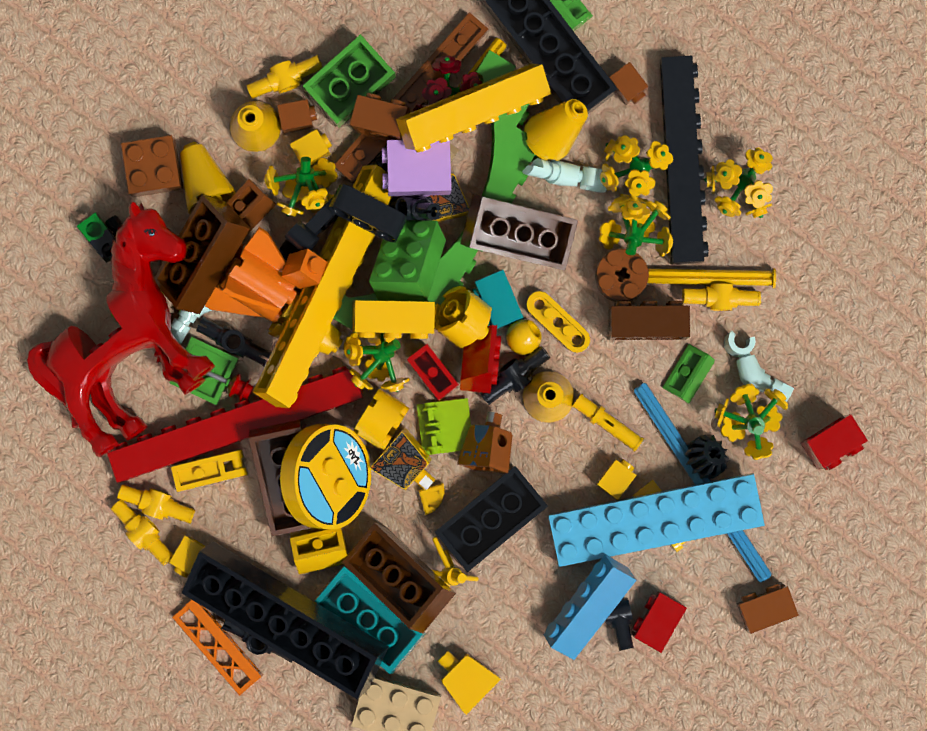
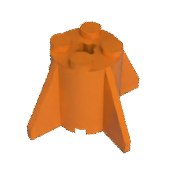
(254, 281)

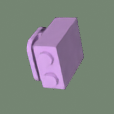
(417, 172)

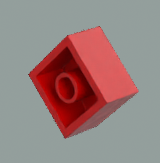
(834, 442)

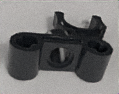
(305, 236)

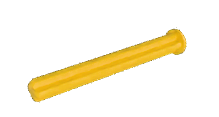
(708, 277)

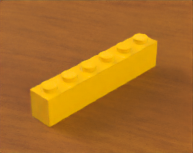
(473, 107)

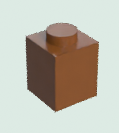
(629, 84)
(296, 116)

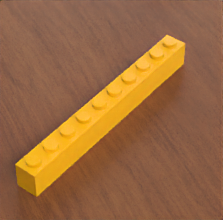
(319, 303)

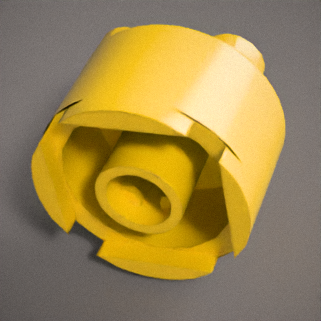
(462, 317)
(381, 419)

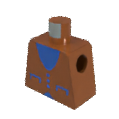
(487, 446)

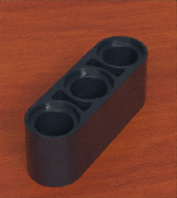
(367, 213)

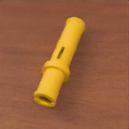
(607, 422)

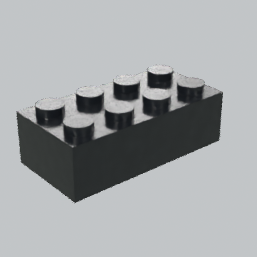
(491, 519)

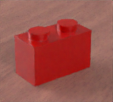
(432, 372)
(658, 621)

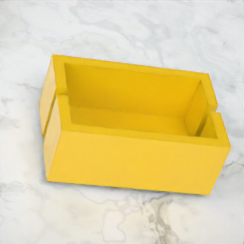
(393, 318)

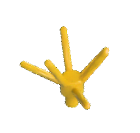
(450, 574)

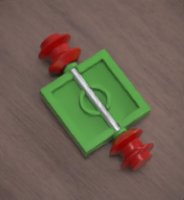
(219, 376)

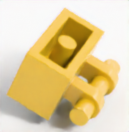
(317, 549)

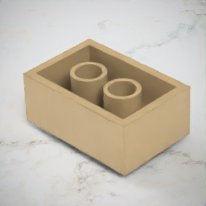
(395, 707)

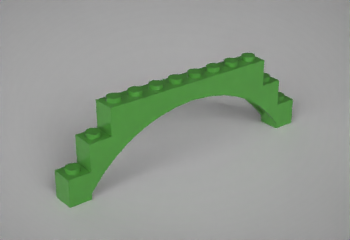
(508, 160)

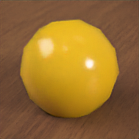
(523, 337)

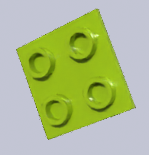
(444, 425)

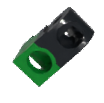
(98, 235)

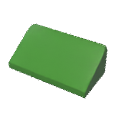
(688, 373)

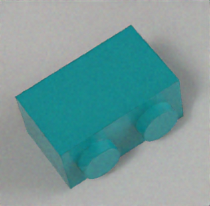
(498, 294)

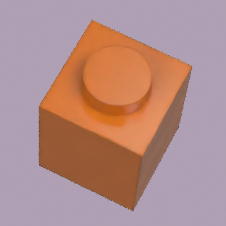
(304, 269)

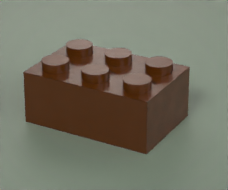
(649, 321)

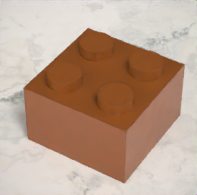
(378, 118)
(152, 166)

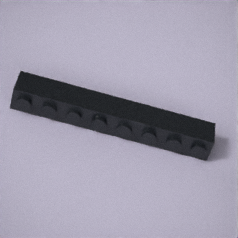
(684, 173)

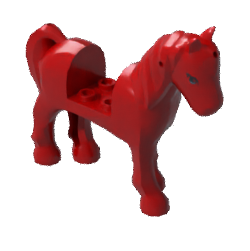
(77, 367)

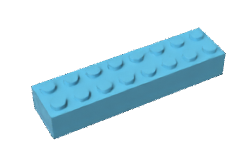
(656, 519)

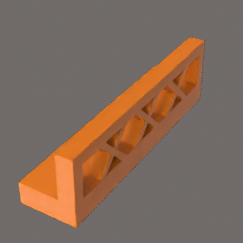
(225, 640)

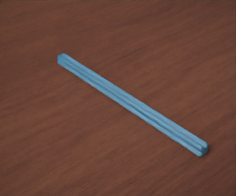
(679, 448)

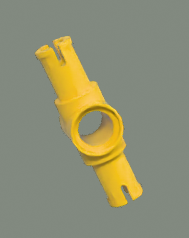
(284, 76)
(721, 297)
(156, 504)
(142, 532)

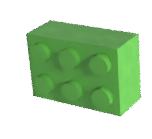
(350, 73)
(409, 265)

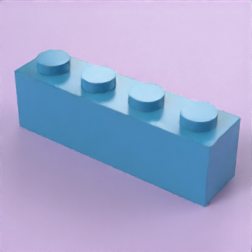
(589, 607)

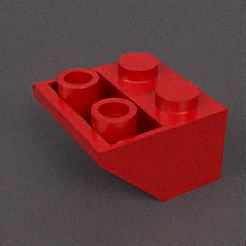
(481, 363)

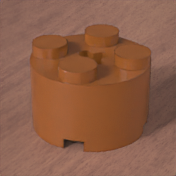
(608, 282)

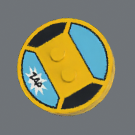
(325, 476)

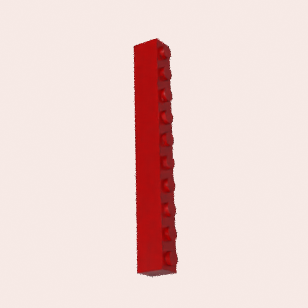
(230, 426)

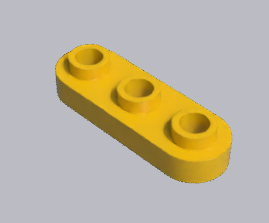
(554, 310)

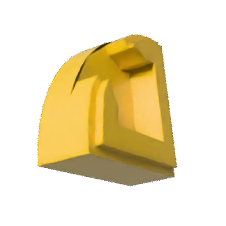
(432, 498)

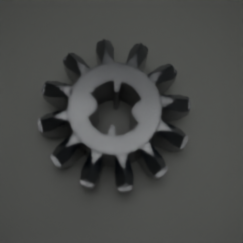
(707, 456)

